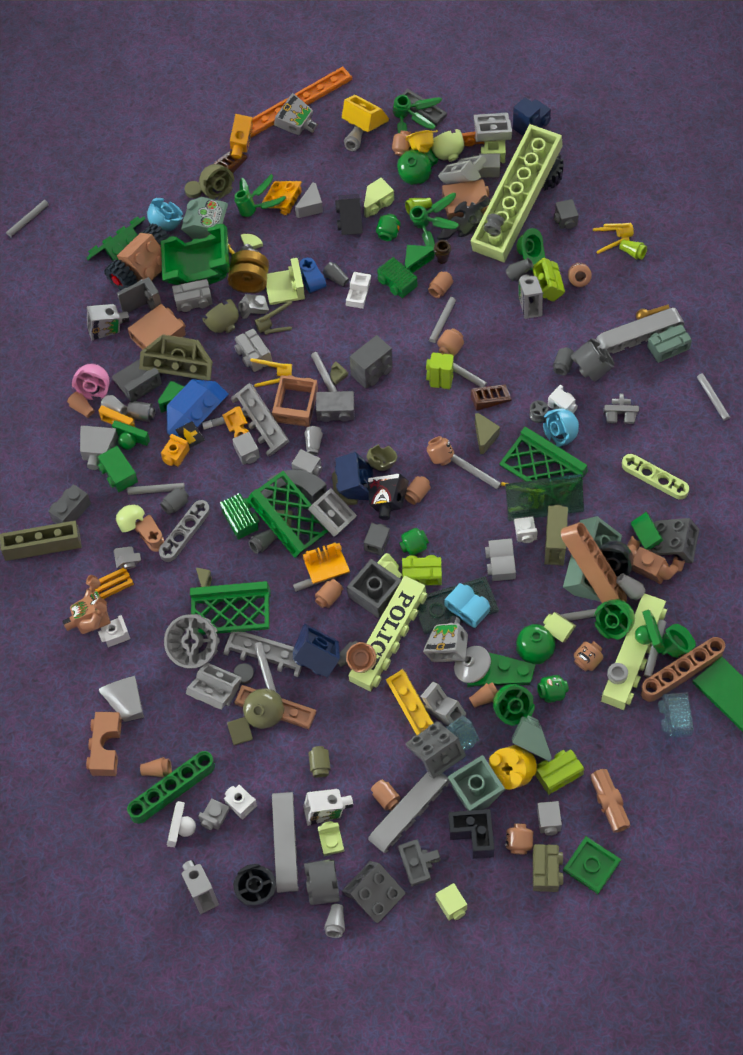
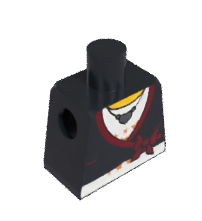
(387, 493)

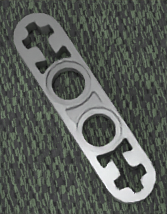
(187, 532)

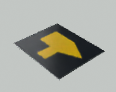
(190, 433)

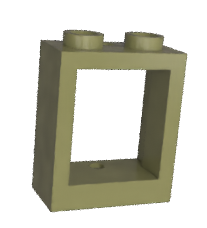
(554, 545)

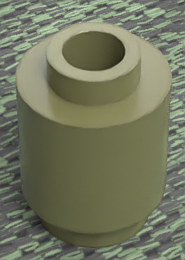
(319, 762)

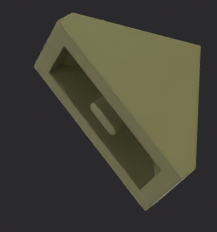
(486, 432)

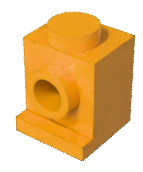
(180, 449)

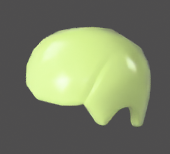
(127, 517)

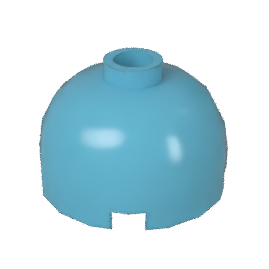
(164, 215)
(561, 422)

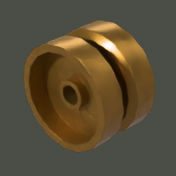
(248, 271)

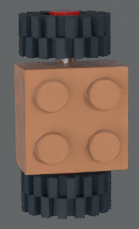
(138, 259)

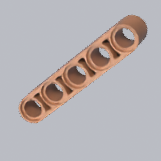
(592, 562)
(688, 662)

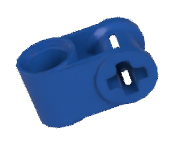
(311, 275)

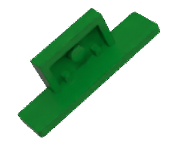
(115, 245)

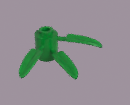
(402, 107)
(245, 202)
(421, 219)

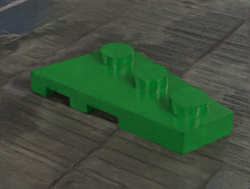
(506, 671)

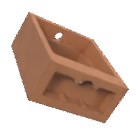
(294, 416)

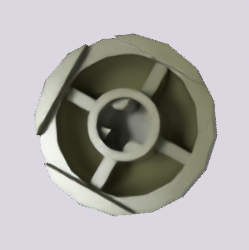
(216, 177)
(222, 317)
(263, 708)

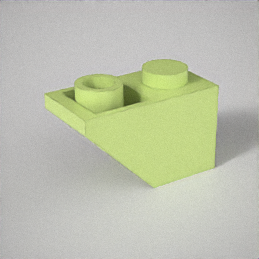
(377, 196)

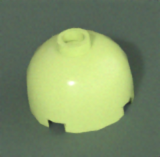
(448, 145)

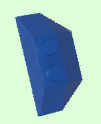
(194, 404)

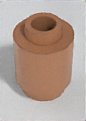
(440, 284)
(417, 490)
(328, 593)
(385, 795)

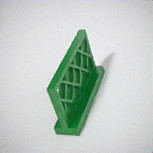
(546, 448)
(274, 519)
(233, 593)

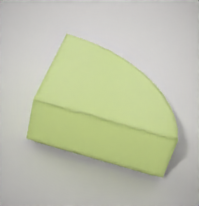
(252, 240)

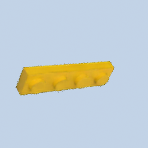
(409, 701)

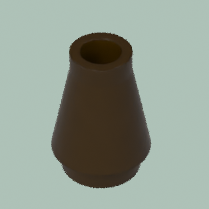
(442, 250)

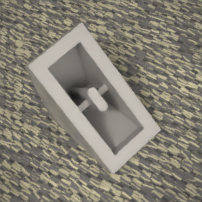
(309, 203)

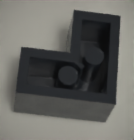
(350, 214)
(474, 826)

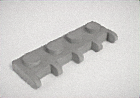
(261, 419)
(274, 651)

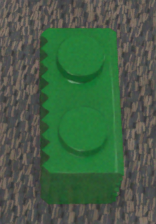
(397, 277)
(239, 516)

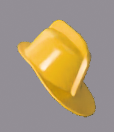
(421, 140)

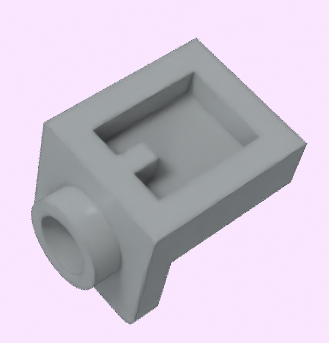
(213, 815)

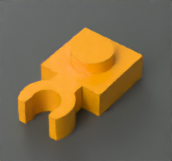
(235, 421)

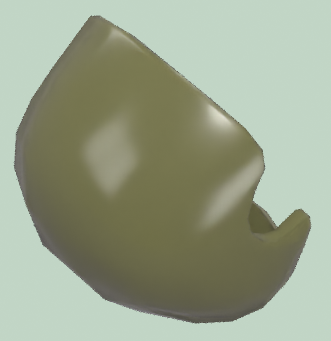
(378, 455)

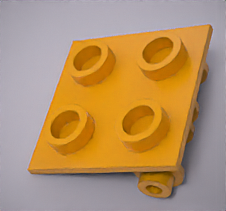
(278, 189)
(326, 563)

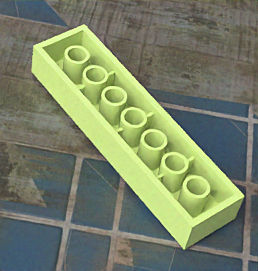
(518, 191)

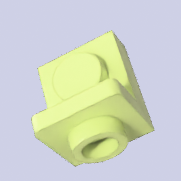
(390, 564)
(330, 838)

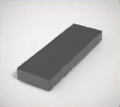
(432, 113)

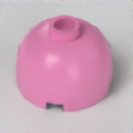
(89, 378)

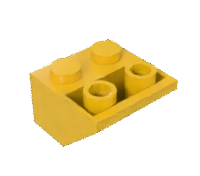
(363, 113)

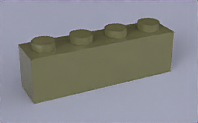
(40, 540)

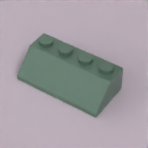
(575, 580)

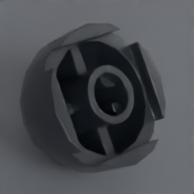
(618, 556)
(254, 886)

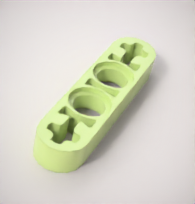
(657, 473)

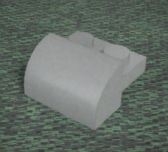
(492, 127)
(463, 171)
(332, 512)
(214, 686)

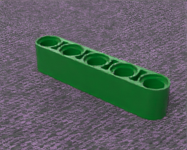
(174, 778)

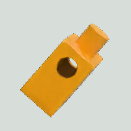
(240, 135)

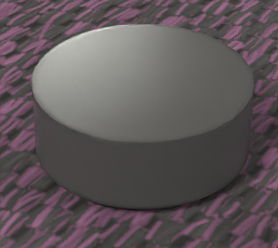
(244, 671)

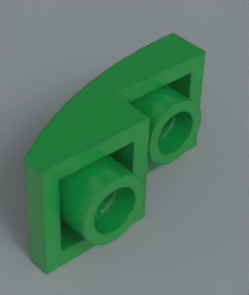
(646, 531)

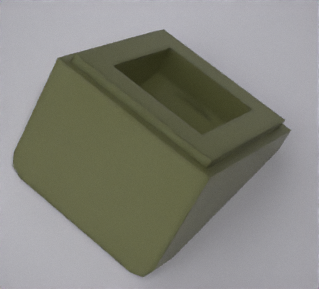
(204, 577)
(239, 731)

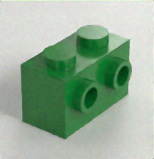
(117, 469)

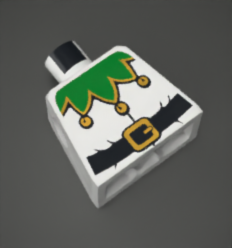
(325, 805)

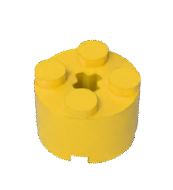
(513, 766)

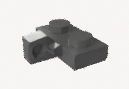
(417, 862)

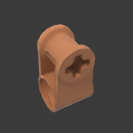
(149, 532)

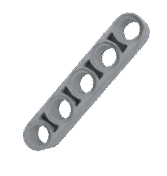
(639, 330)
(406, 811)
(285, 842)

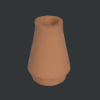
(80, 404)
(483, 695)
(159, 768)

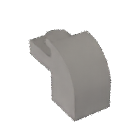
(440, 706)

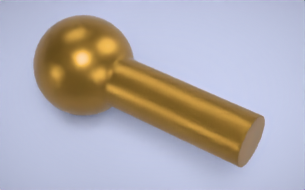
(642, 313)

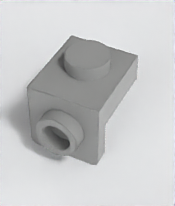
(252, 304)
(126, 557)

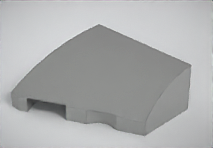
(124, 698)

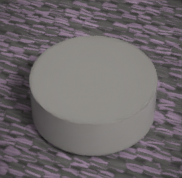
(617, 673)

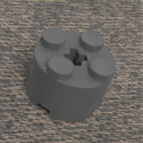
(593, 360)
(322, 882)

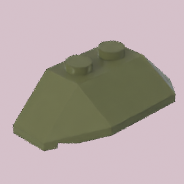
(177, 357)

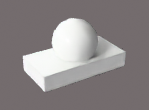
(180, 825)

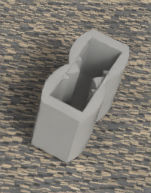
(501, 560)

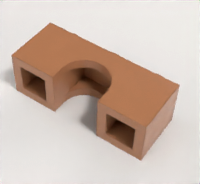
(104, 727)

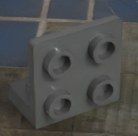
(138, 295)
(136, 382)
(679, 538)
(437, 749)
(374, 891)

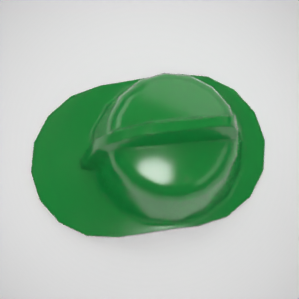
(531, 245)
(677, 641)

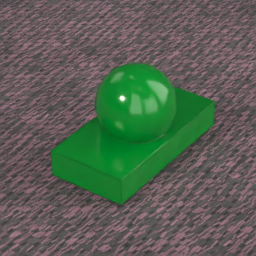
(130, 435)
(650, 632)

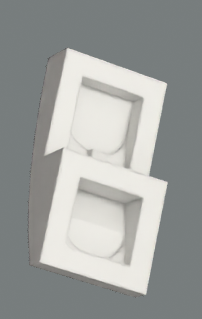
(358, 290)

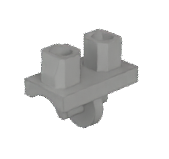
(629, 411)

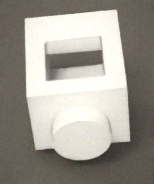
(562, 399)
(117, 636)
(242, 807)

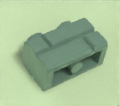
(669, 343)

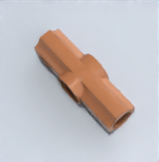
(610, 800)

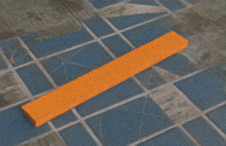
(307, 95)

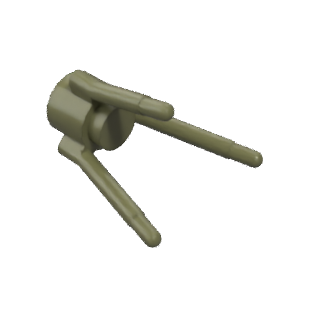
(264, 323)

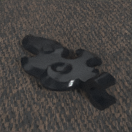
(470, 219)

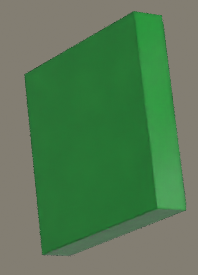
(592, 865)

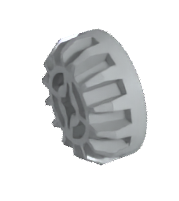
(175, 643)

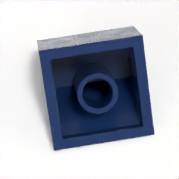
(353, 476)
(316, 651)

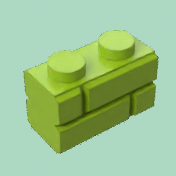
(549, 279)
(440, 370)
(423, 570)
(559, 771)

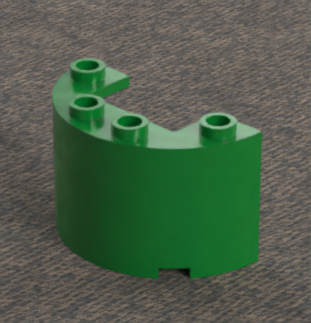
(196, 259)

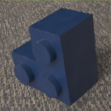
(530, 113)

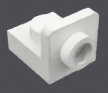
(525, 529)

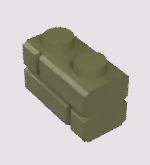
(546, 868)

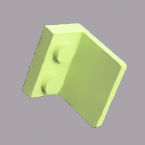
(285, 285)

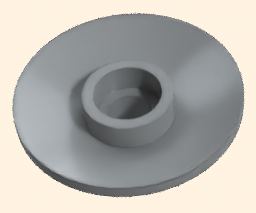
(475, 665)

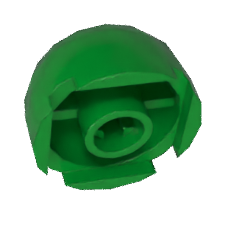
(414, 167)
(614, 619)
(535, 644)
(512, 703)

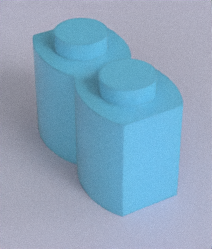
(467, 605)

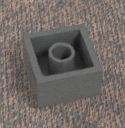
(371, 362)
(373, 588)

